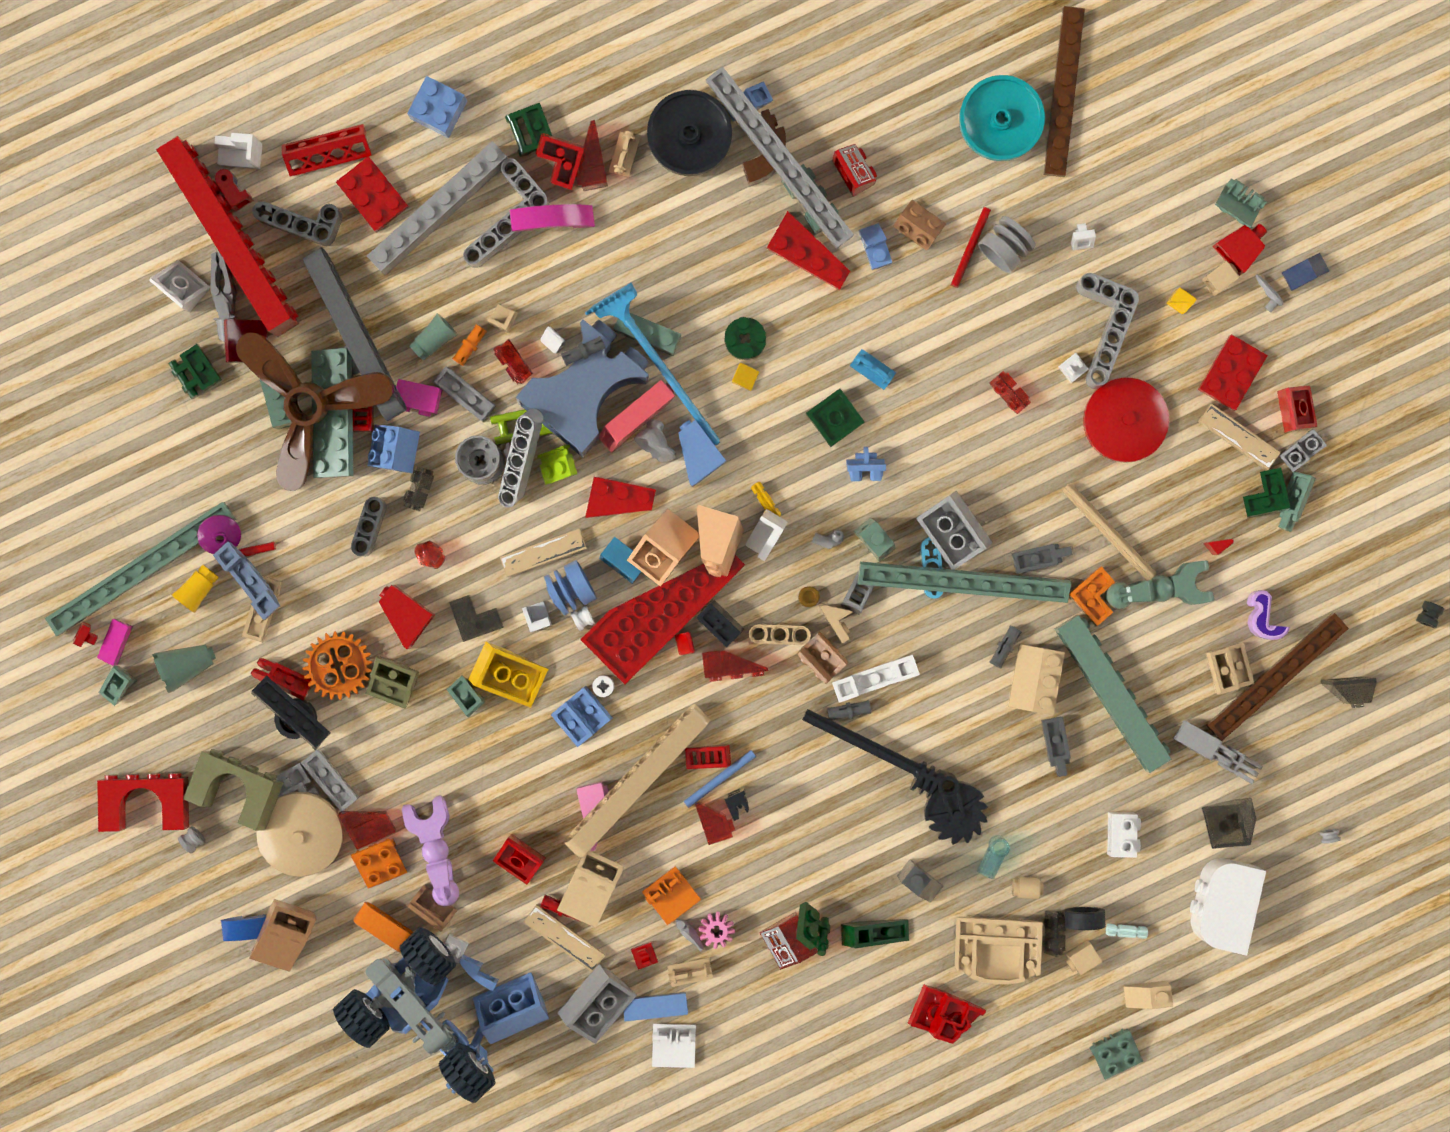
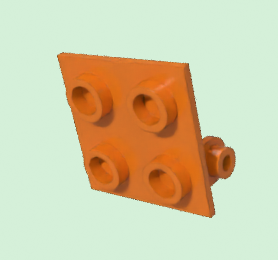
(379, 863)
(671, 895)

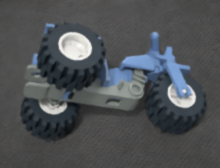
(403, 998)

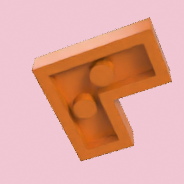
(1088, 594)

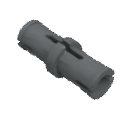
(583, 350)
(1005, 647)
(849, 710)

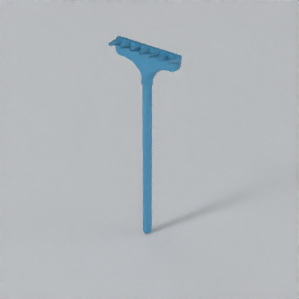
(618, 306)

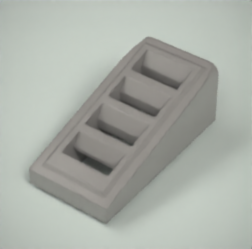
(851, 605)

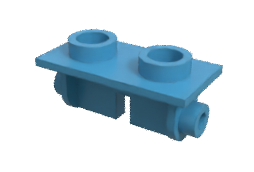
(872, 369)

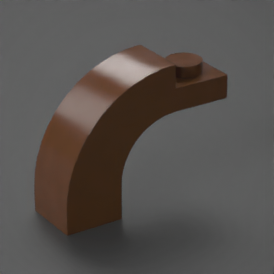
(759, 169)

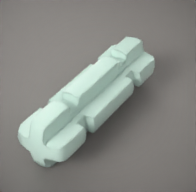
(1127, 931)

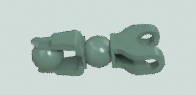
(1162, 588)

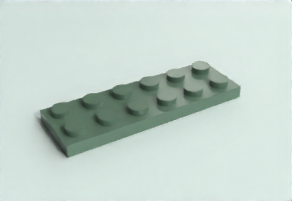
(335, 432)

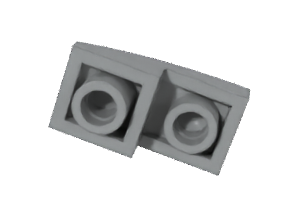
(1303, 450)

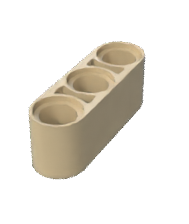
(789, 639)

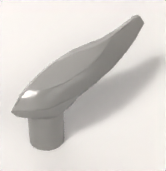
(1271, 293)
(689, 933)

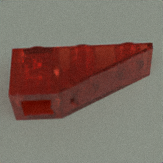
(724, 663)

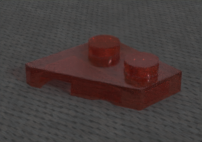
(366, 826)

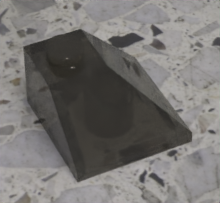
(1352, 689)
(1230, 823)

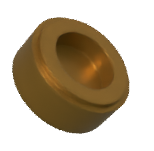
(808, 596)

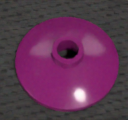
(218, 526)

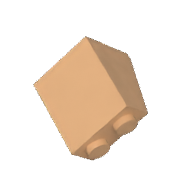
(719, 539)
(663, 547)

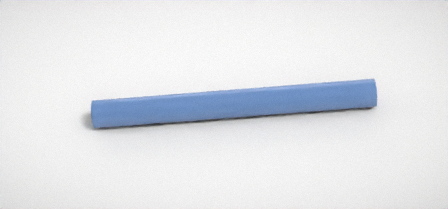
(719, 779)

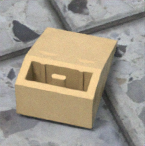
(590, 888)

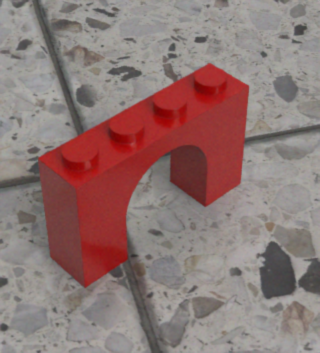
(114, 792)

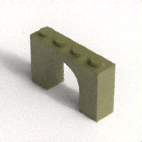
(261, 788)

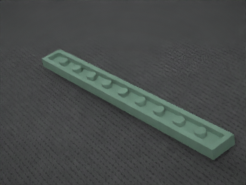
(131, 574)
(963, 582)

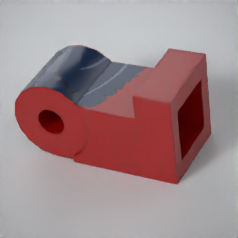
(228, 185)

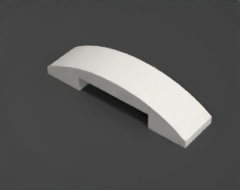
(875, 678)

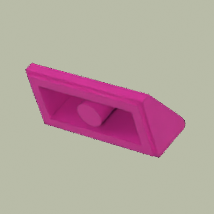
(114, 642)

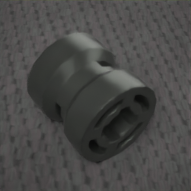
(1430, 614)

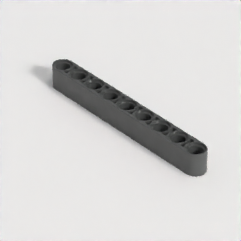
(350, 325)

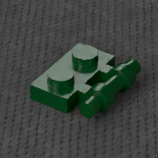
(199, 366)
(810, 926)

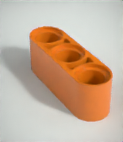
(382, 926)

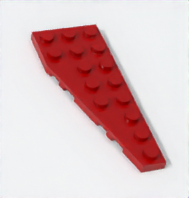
(642, 626)

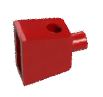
(1242, 247)

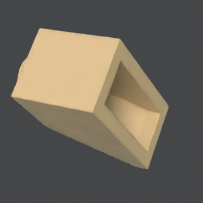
(1148, 995)

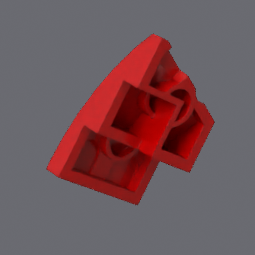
(943, 1014)

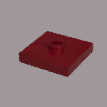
(234, 330)

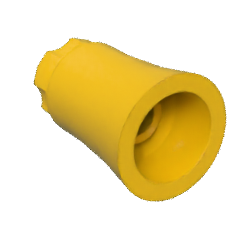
(196, 588)

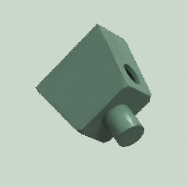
(875, 539)

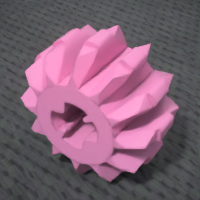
(723, 925)

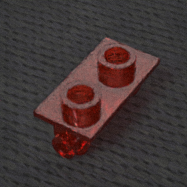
(517, 369)
(1015, 400)

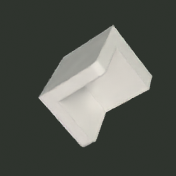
(537, 616)

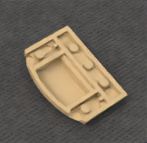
(998, 949)

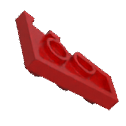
(616, 497)

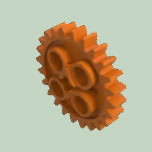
(356, 658)

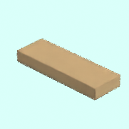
(255, 626)

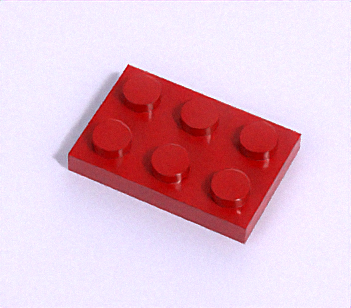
(372, 194)
(1232, 372)

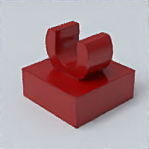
(84, 635)
(644, 955)

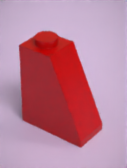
(404, 614)

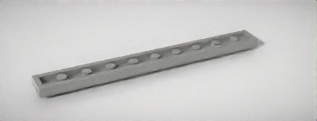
(779, 157)

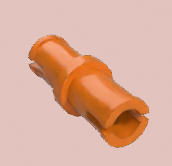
(469, 345)

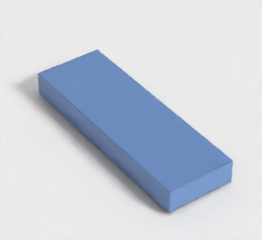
(656, 1007)

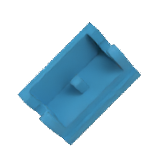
(616, 557)

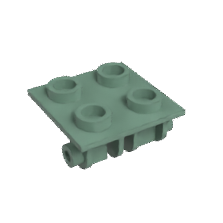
(1238, 204)
(1116, 1053)

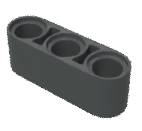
(360, 533)

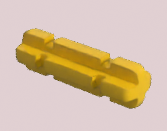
(764, 498)

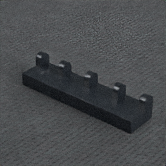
(291, 712)

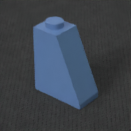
(699, 452)

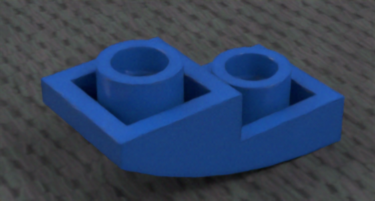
(242, 928)

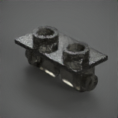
(414, 495)
(1053, 942)

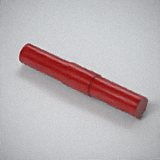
(253, 550)

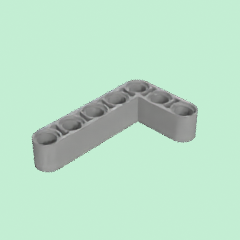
(495, 231)
(1112, 326)

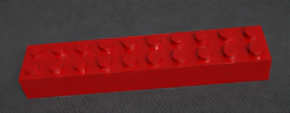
(227, 236)

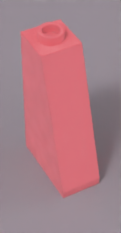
(636, 415)

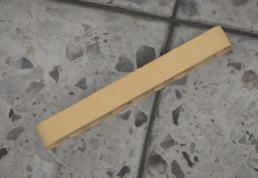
(636, 781)

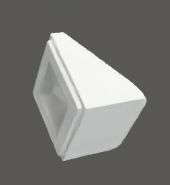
(552, 340)

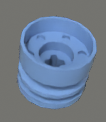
(570, 587)

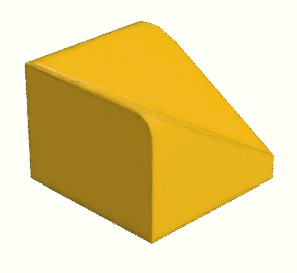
(1181, 300)

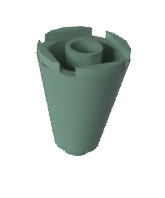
(182, 664)

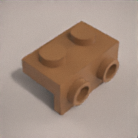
(919, 225)
(822, 657)

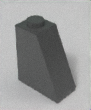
(919, 881)

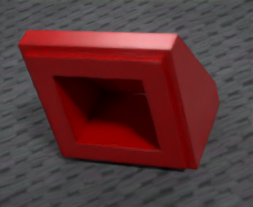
(1218, 547)
(684, 643)

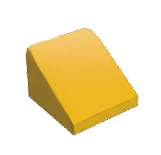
(745, 376)

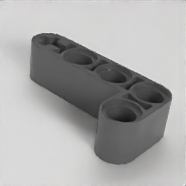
(296, 220)

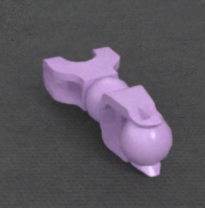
(434, 849)

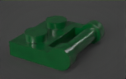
(535, 123)

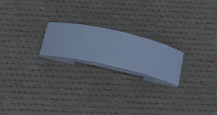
(249, 579)

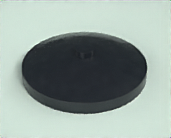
(689, 132)

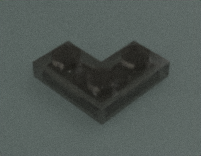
(473, 624)

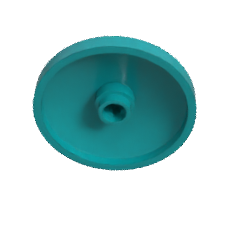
(1001, 118)

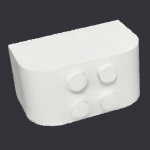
(1227, 904)

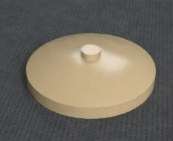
(301, 834)

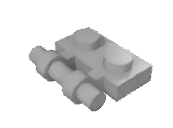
(295, 779)

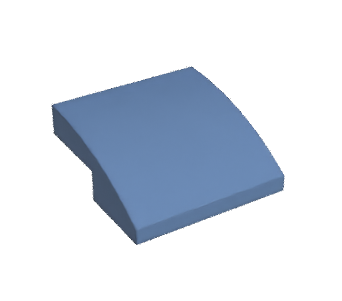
(581, 716)

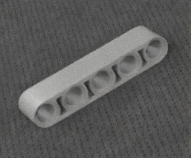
(522, 449)

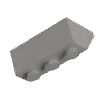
(954, 530)
(596, 1004)

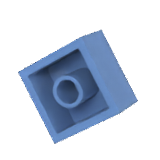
(437, 107)

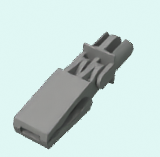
(224, 300)
(1209, 746)

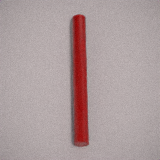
(970, 247)

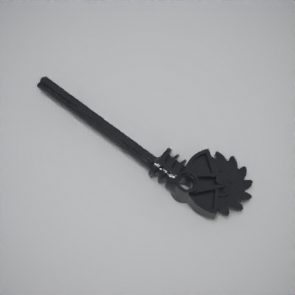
(953, 810)

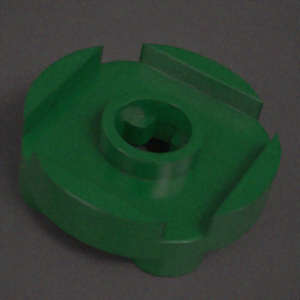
(733, 340)

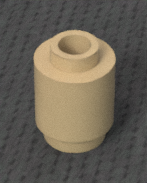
(1027, 888)

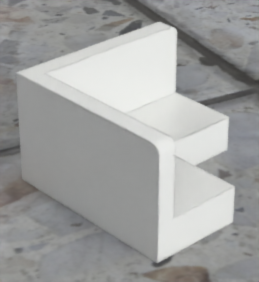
(239, 151)
(766, 534)

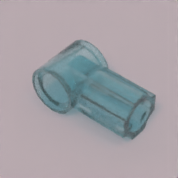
(993, 859)

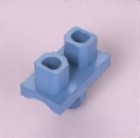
(865, 462)

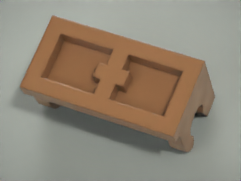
(429, 910)

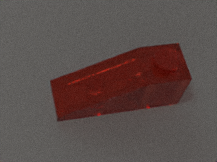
(591, 166)

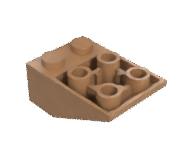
(283, 935)

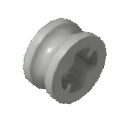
(1330, 836)

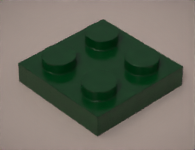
(835, 417)

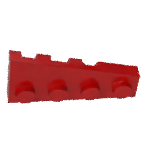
(803, 250)

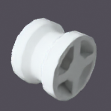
(582, 618)
(605, 683)

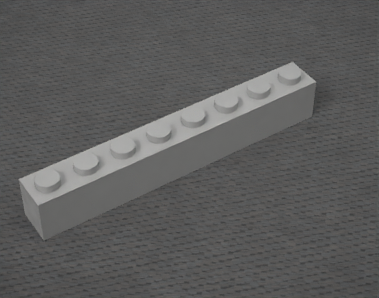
(437, 208)

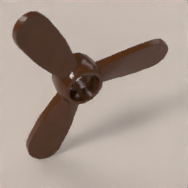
(275, 371)

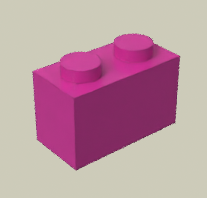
(420, 397)

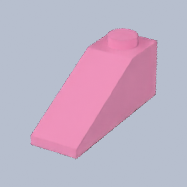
(589, 797)

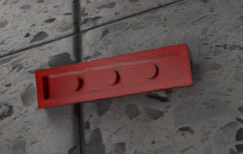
(323, 143)

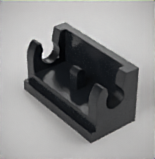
(720, 623)
(735, 799)

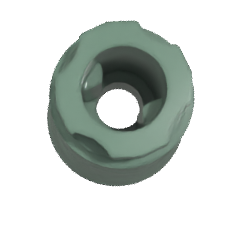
(433, 337)

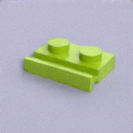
(557, 465)

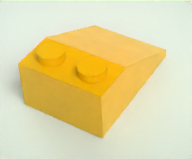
(507, 674)

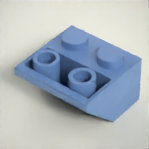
(393, 448)

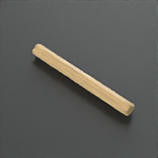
(1109, 531)

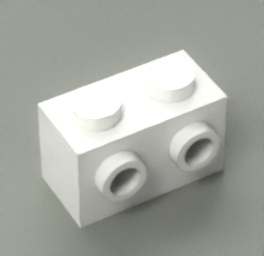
(1123, 834)

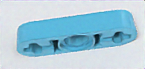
(925, 552)

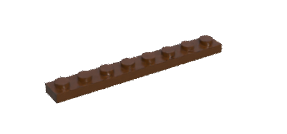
(1064, 91)
(1277, 676)

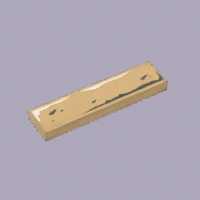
(1239, 437)
(543, 552)
(564, 938)

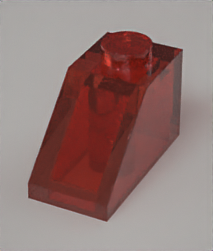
(714, 823)

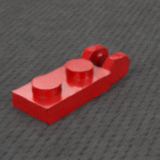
(285, 678)

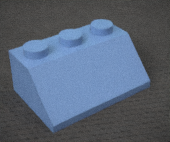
(510, 1008)

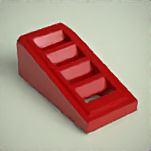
(369, 427)
(726, 757)

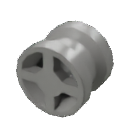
(191, 840)

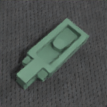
(1298, 493)

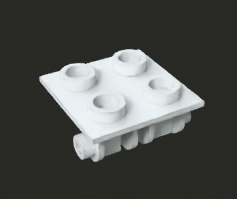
(673, 1045)

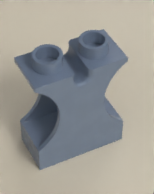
(575, 396)

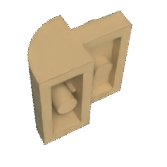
(1229, 668)

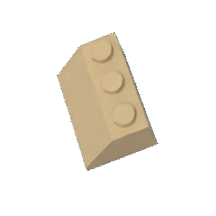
(1036, 679)

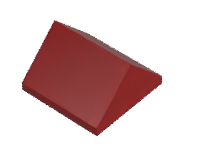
(1297, 408)
(519, 859)

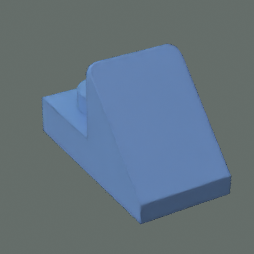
(875, 246)

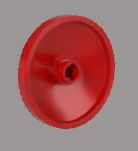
(1126, 420)

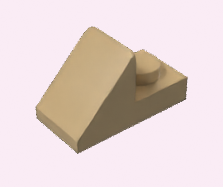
(833, 616)

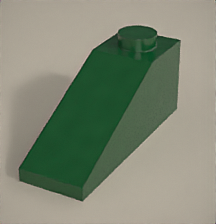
(874, 933)

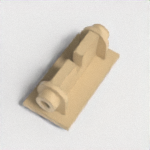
(624, 154)
(690, 972)

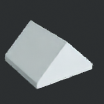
(180, 285)

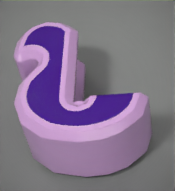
(1259, 618)

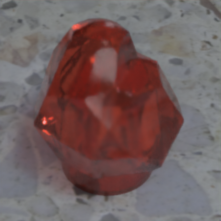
(429, 554)

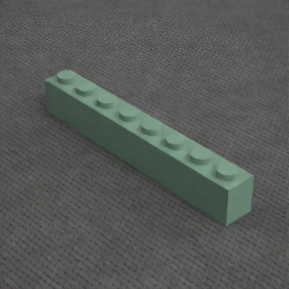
(1113, 694)

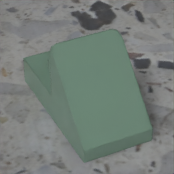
(116, 684)
(465, 696)

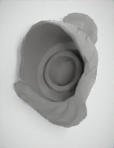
(654, 441)

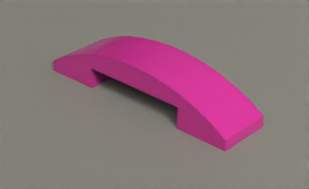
(552, 217)

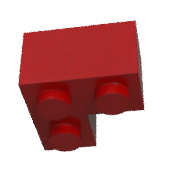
(566, 159)

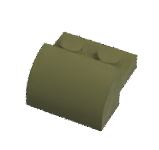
(392, 682)

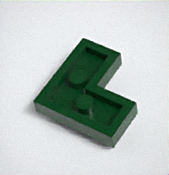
(1274, 497)

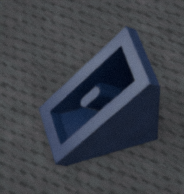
(1305, 271)

